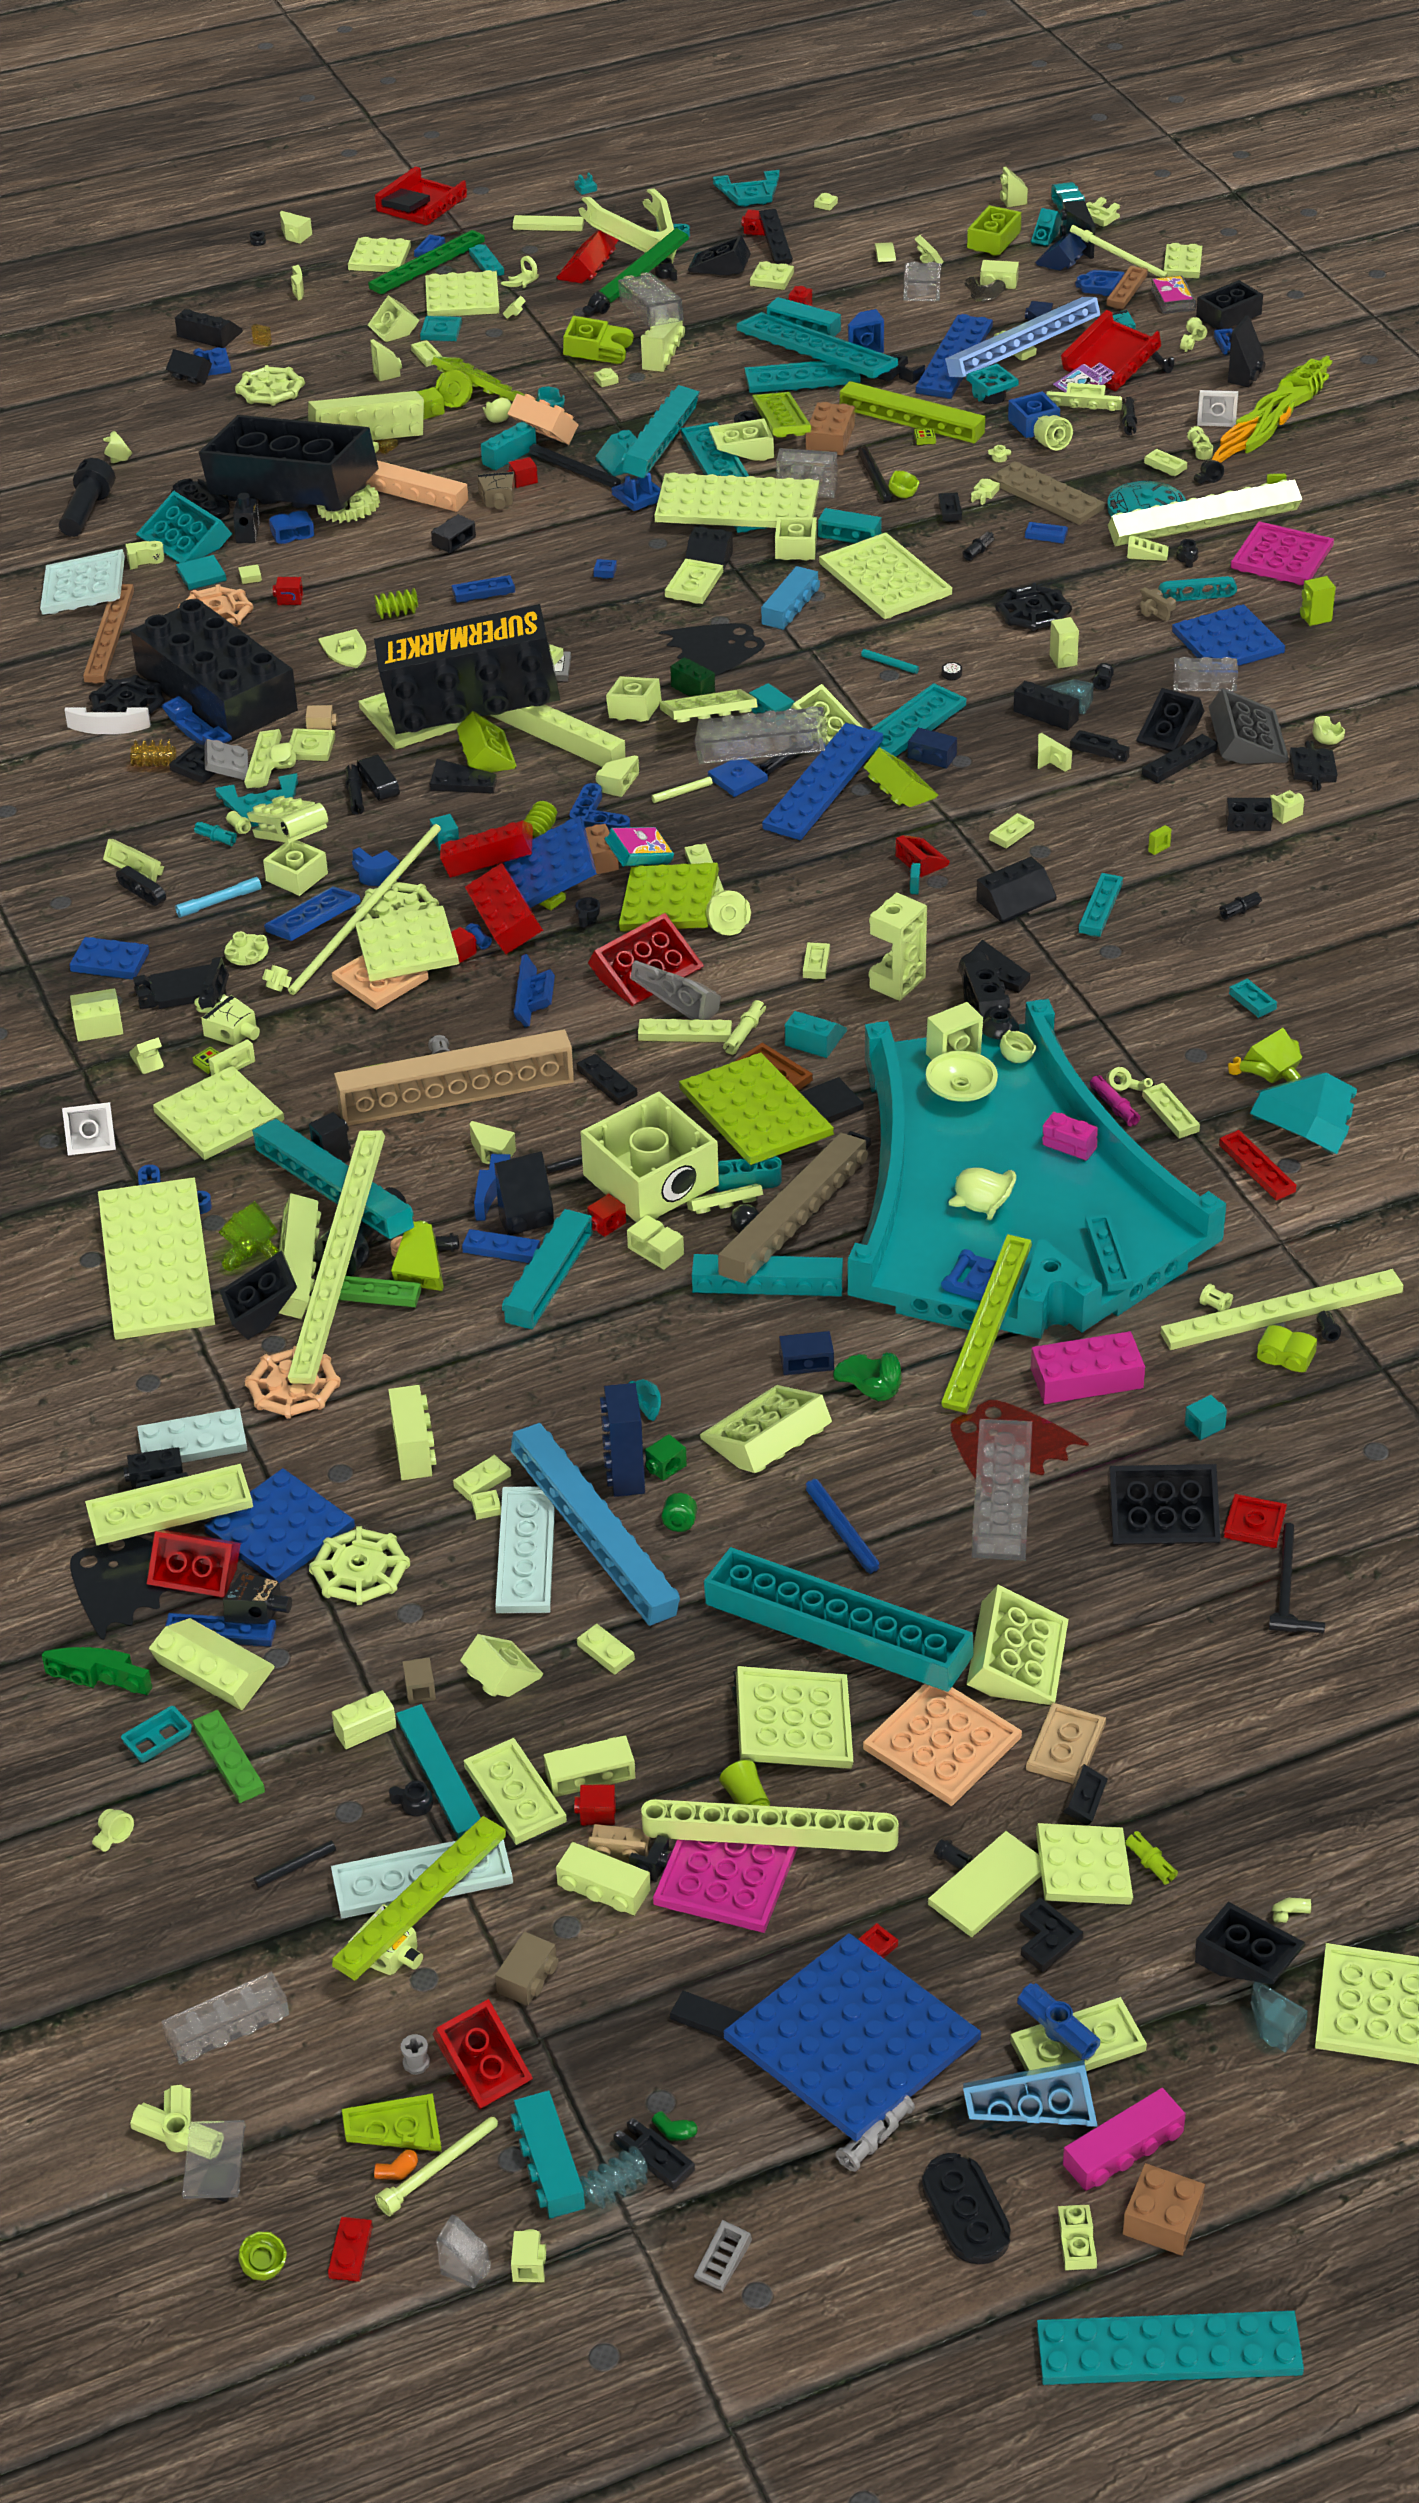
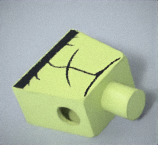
(230, 1022)

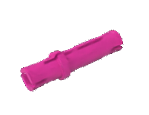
(1119, 1105)

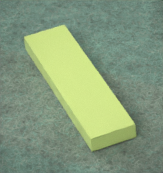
(548, 223)

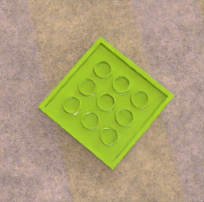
(671, 889)

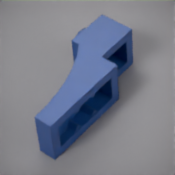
(486, 1187)

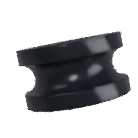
(257, 238)

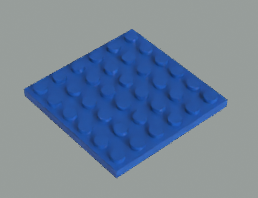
(852, 2036)

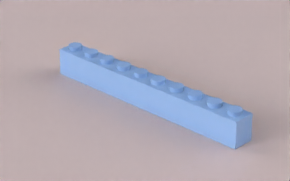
(1023, 336)

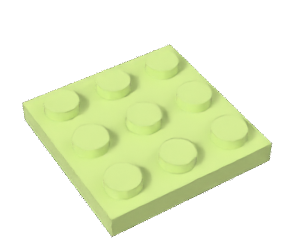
(378, 254)
(1084, 1864)

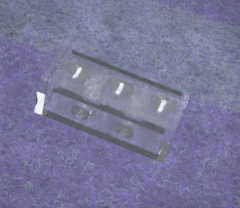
(1205, 674)

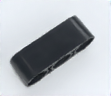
(378, 777)

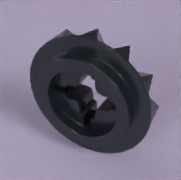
(747, 415)

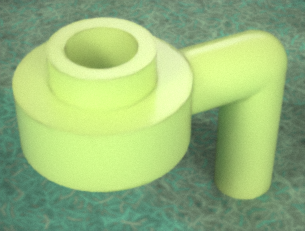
(1126, 1081)

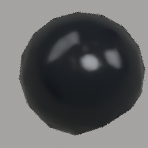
(742, 1216)

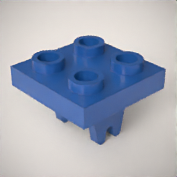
(637, 492)

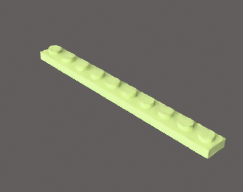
(1281, 1309)

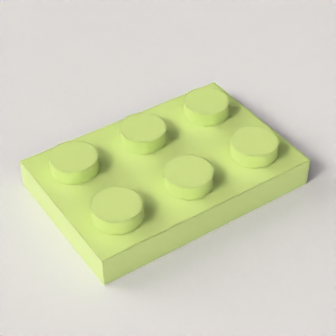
(1183, 260)
(693, 581)

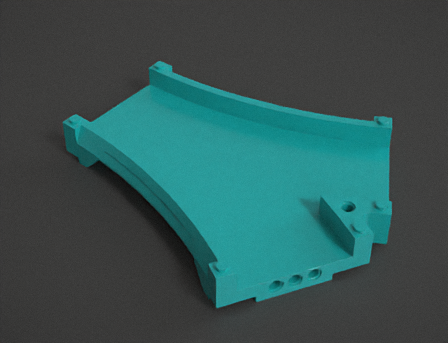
(931, 1140)

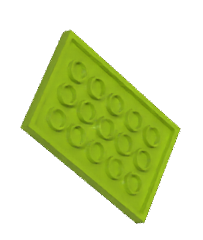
(756, 1108)

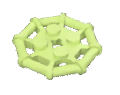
(269, 385)
(397, 900)
(365, 1547)

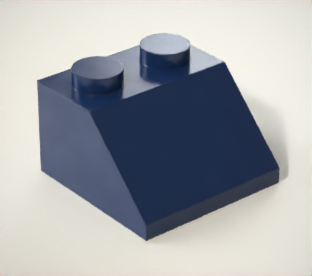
(1062, 253)

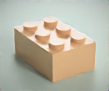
(544, 418)

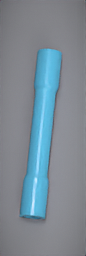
(194, 905)

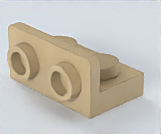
(619, 1841)

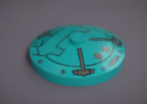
(1141, 496)

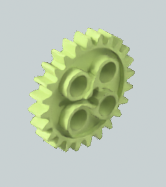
(360, 504)

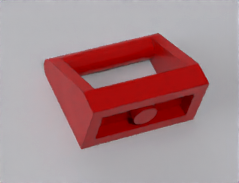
(909, 852)

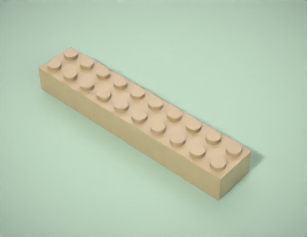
(454, 1077)

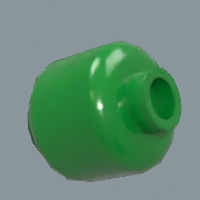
(681, 1510)

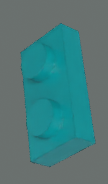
(1253, 998)

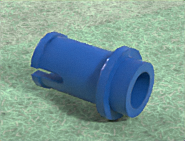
(482, 939)

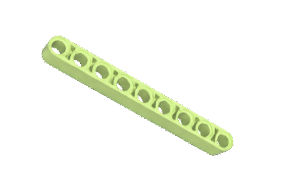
(770, 1825)

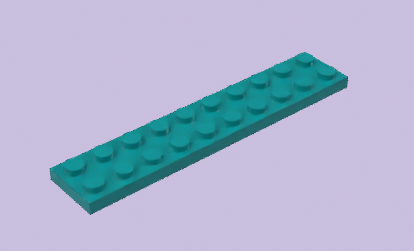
(817, 344)
(713, 460)

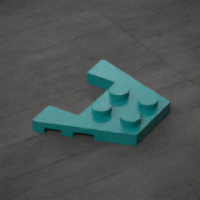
(749, 192)
(245, 804)

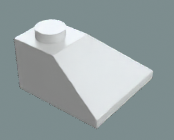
(1217, 408)
(89, 1129)

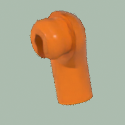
(399, 2169)

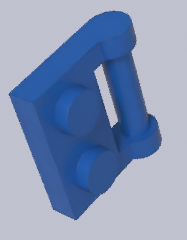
(218, 358)
(976, 1280)

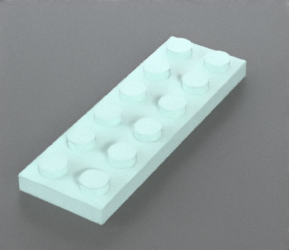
(525, 1551)
(379, 1880)

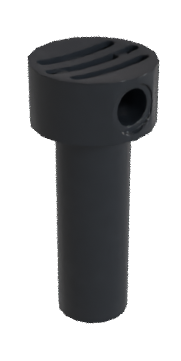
(92, 483)
(364, 1238)

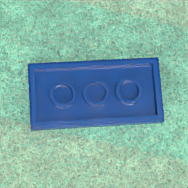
(312, 913)

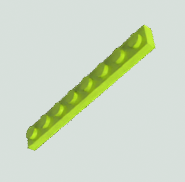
(986, 1324)
(418, 1898)

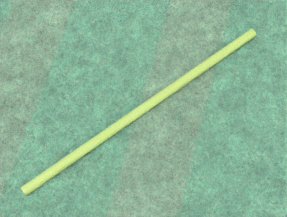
(364, 909)

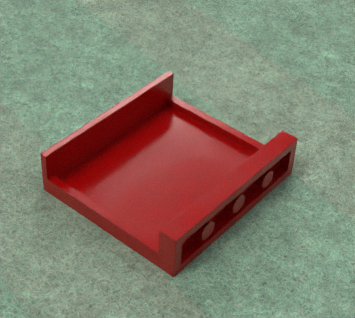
(441, 197)
(1113, 346)

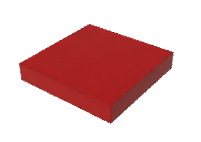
(1255, 1521)

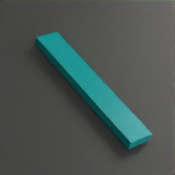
(438, 1769)

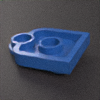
(1099, 281)

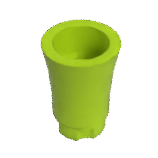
(744, 1784)

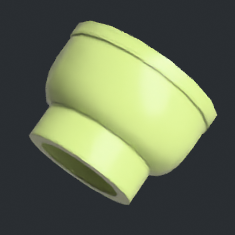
(114, 1827)

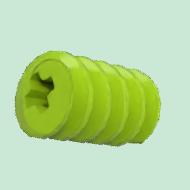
(396, 603)
(541, 817)

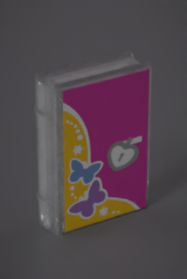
(1173, 294)

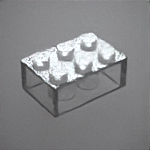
(809, 465)

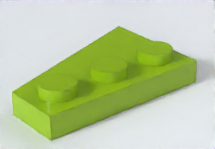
(395, 2123)

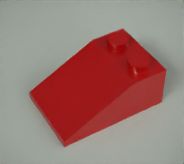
(482, 2054)

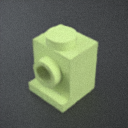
(1287, 806)
(528, 2257)

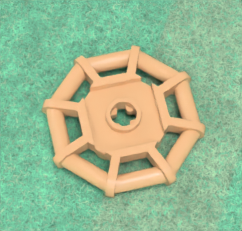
(226, 604)
(284, 1397)

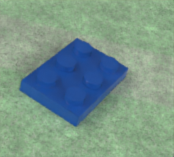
(109, 958)

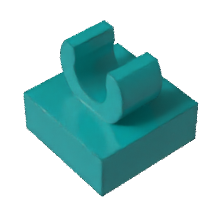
(585, 185)

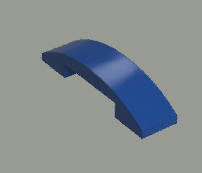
(190, 724)

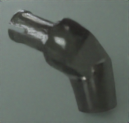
(984, 292)

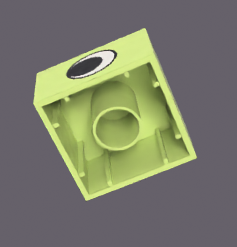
(650, 1157)

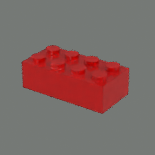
(503, 908)

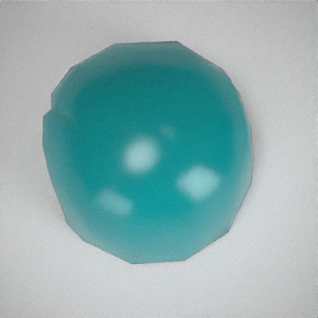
(551, 396)

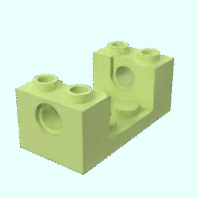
(905, 926)

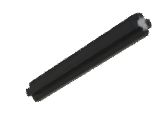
(875, 474)

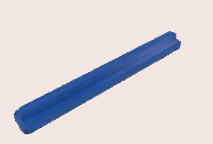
(842, 1526)

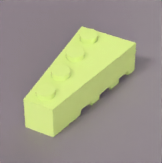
(660, 345)

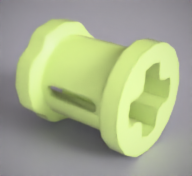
(1196, 329)
(1216, 1298)

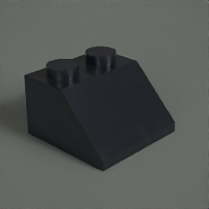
(710, 546)

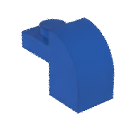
(373, 869)

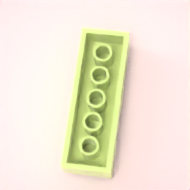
(385, 414)

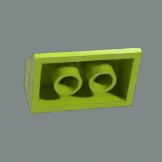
(485, 744)
(898, 779)

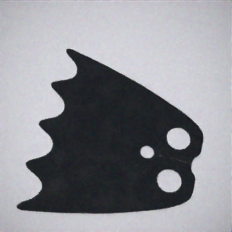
(710, 646)
(116, 1592)

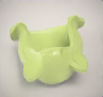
(982, 1190)

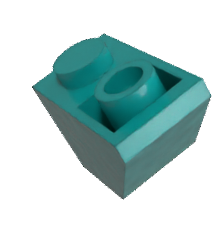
(1046, 227)

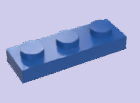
(483, 588)
(500, 1246)

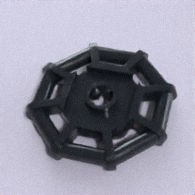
(1030, 606)
(132, 695)

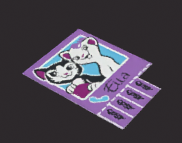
(1085, 375)

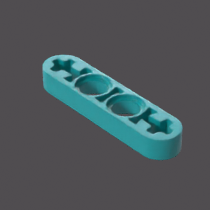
(1198, 585)

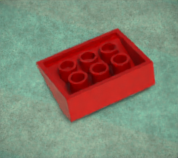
(654, 944)

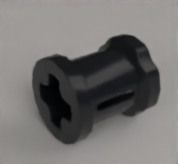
(1103, 676)

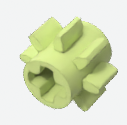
(276, 978)

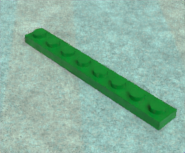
(426, 262)

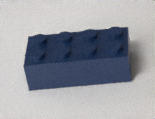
(623, 1439)

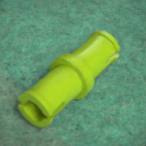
(1151, 1857)

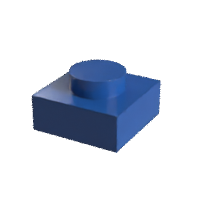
(605, 568)

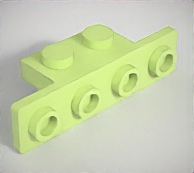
(1086, 396)

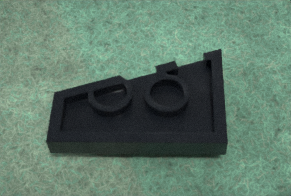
(461, 778)
(1012, 975)

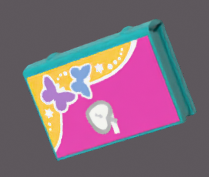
(639, 846)

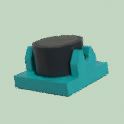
(993, 386)

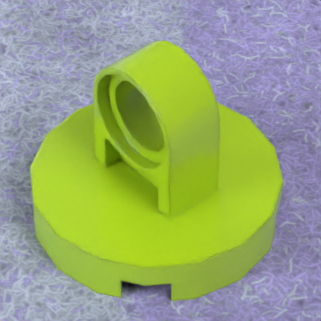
(455, 388)

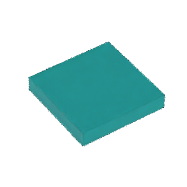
(441, 328)
(201, 572)

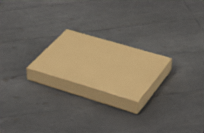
(1065, 1742)

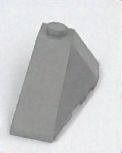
(683, 994)

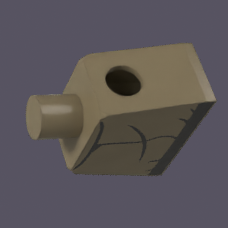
(496, 489)

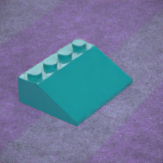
(184, 529)

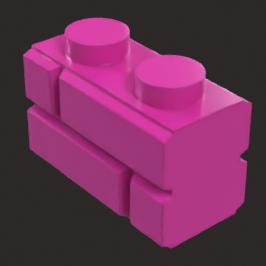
(1070, 1135)

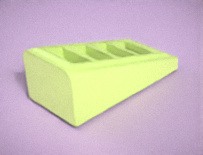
(1146, 550)

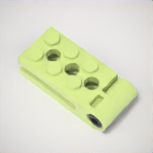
(288, 819)

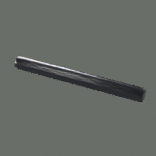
(574, 466)

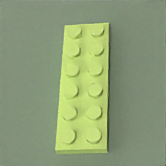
(168, 1504)

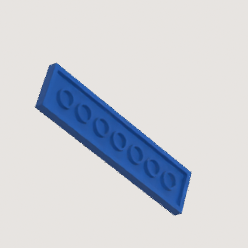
(963, 334)
(822, 781)

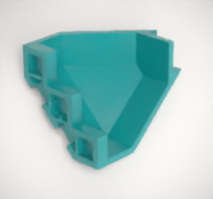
(1309, 1107)

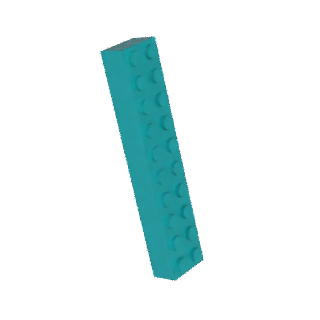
(839, 1619)

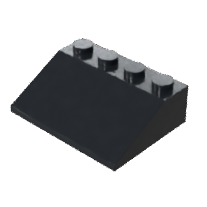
(1164, 1504)

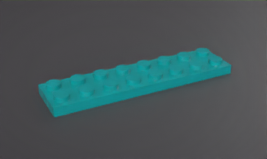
(1169, 2347)

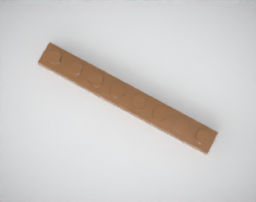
(108, 636)

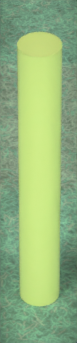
(681, 789)

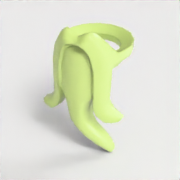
(525, 277)

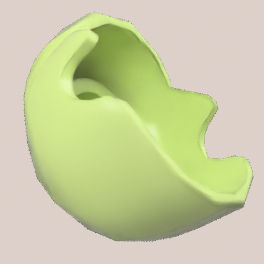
(497, 410)
(1326, 732)
(1017, 1046)

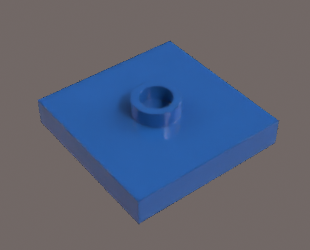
(737, 776)

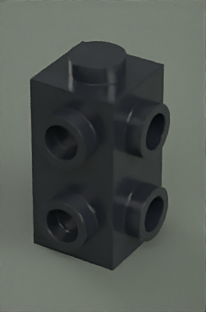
(152, 1465)

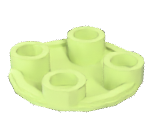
(246, 948)

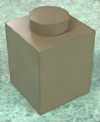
(419, 1680)

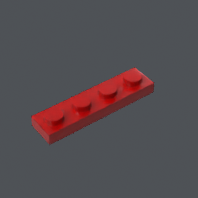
(1257, 1165)

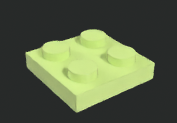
(772, 275)

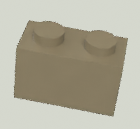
(526, 1968)

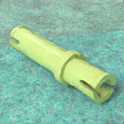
(747, 1022)

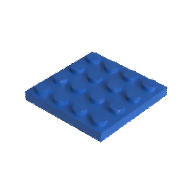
(1229, 634)
(556, 863)
(282, 1526)

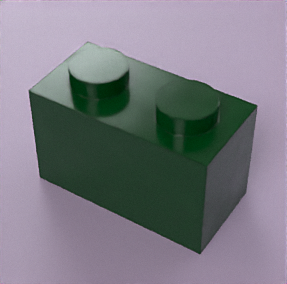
(692, 678)

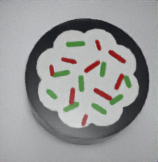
(951, 671)

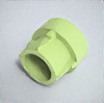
(1053, 432)

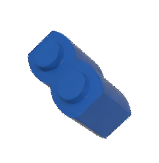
(291, 527)

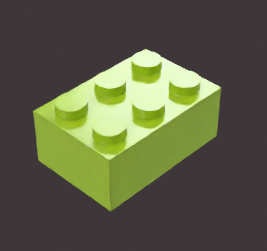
(994, 230)

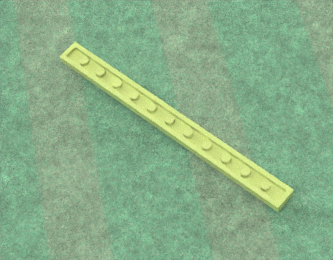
(336, 1258)

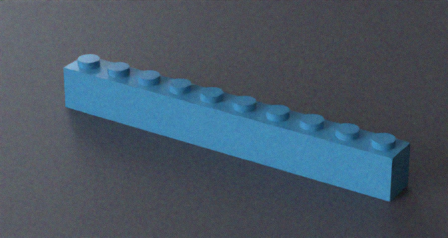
(595, 1524)

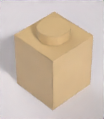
(320, 717)

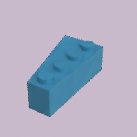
(1034, 2096)

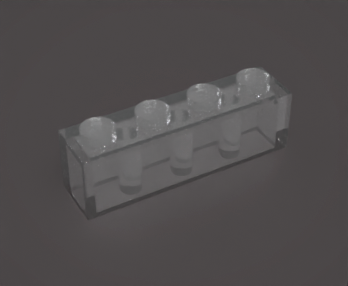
(225, 2018)

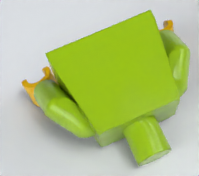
(1271, 1058)

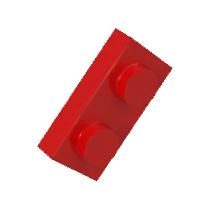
(350, 2249)

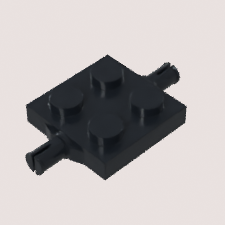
(1313, 765)

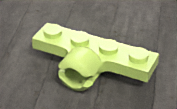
(266, 756)

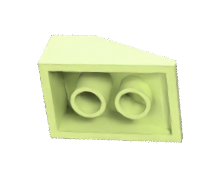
(745, 439)
(835, 713)
(96, 1014)

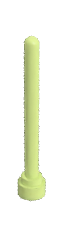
(391, 2199)

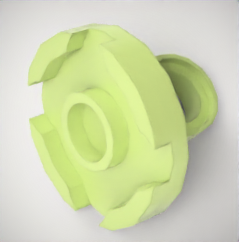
(728, 912)

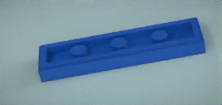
(236, 1632)

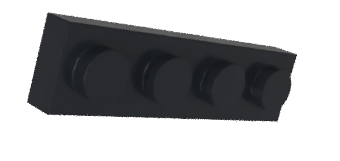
(775, 236)
(1179, 758)

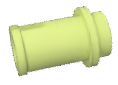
(241, 824)

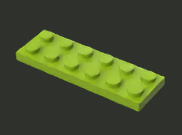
(781, 414)

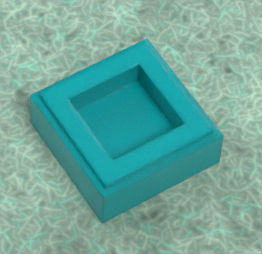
(915, 878)

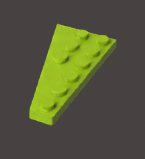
(478, 377)

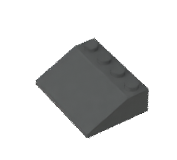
(1246, 730)

